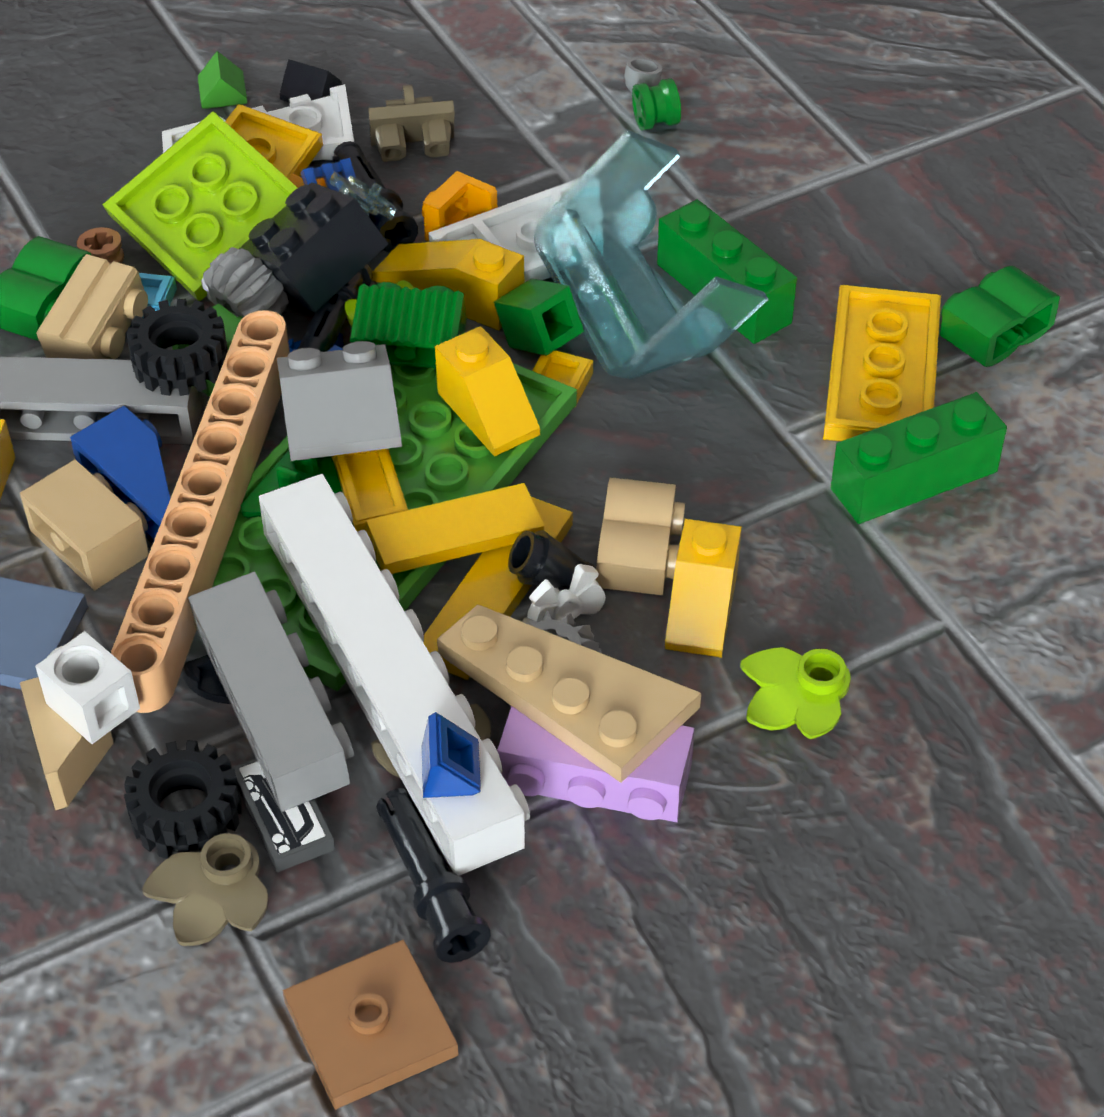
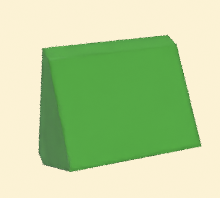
(221, 83)

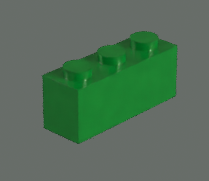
(702, 245)
(917, 457)

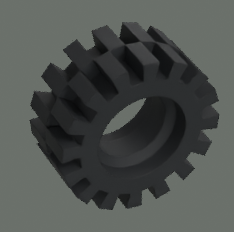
(176, 326)
(176, 772)

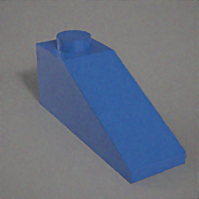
(130, 461)

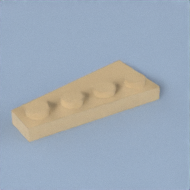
(575, 693)

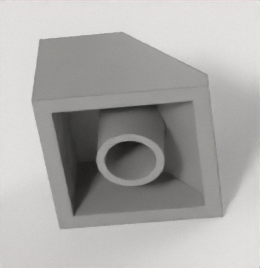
(338, 401)

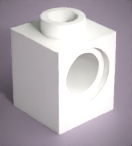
(88, 687)

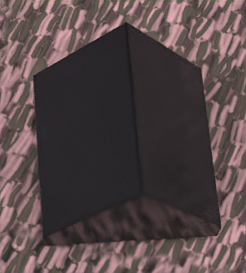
(306, 79)

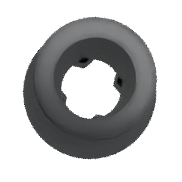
(543, 557)

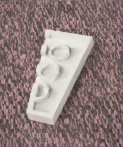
(324, 115)

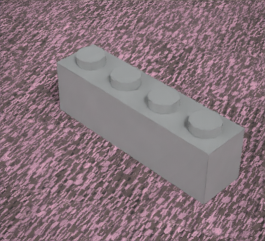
(66, 395)
(271, 691)

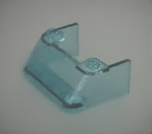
(594, 249)

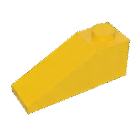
(471, 266)

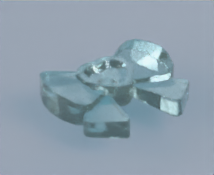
(368, 198)

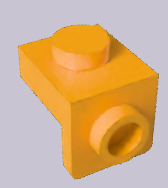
(456, 201)

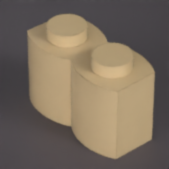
(637, 534)

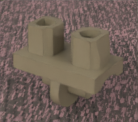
(411, 121)

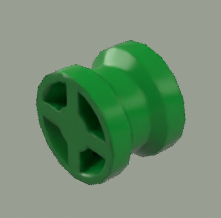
(656, 104)

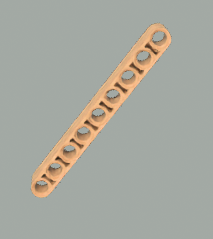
(202, 510)

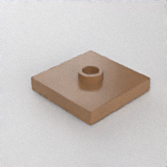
(370, 1024)

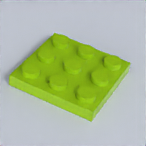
(199, 200)

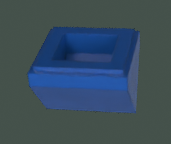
(449, 760)

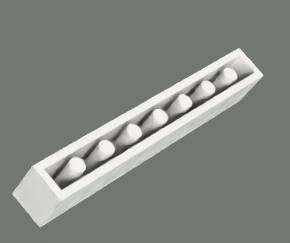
(389, 666)

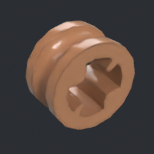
(104, 239)

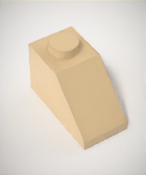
(62, 750)

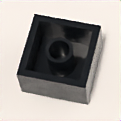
(315, 244)

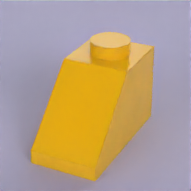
(485, 390)
(703, 587)

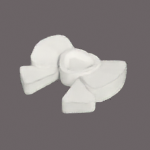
(583, 596)

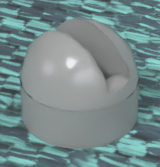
(642, 70)

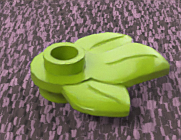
(792, 689)

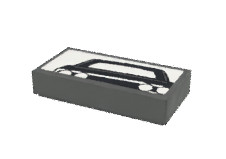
(287, 835)

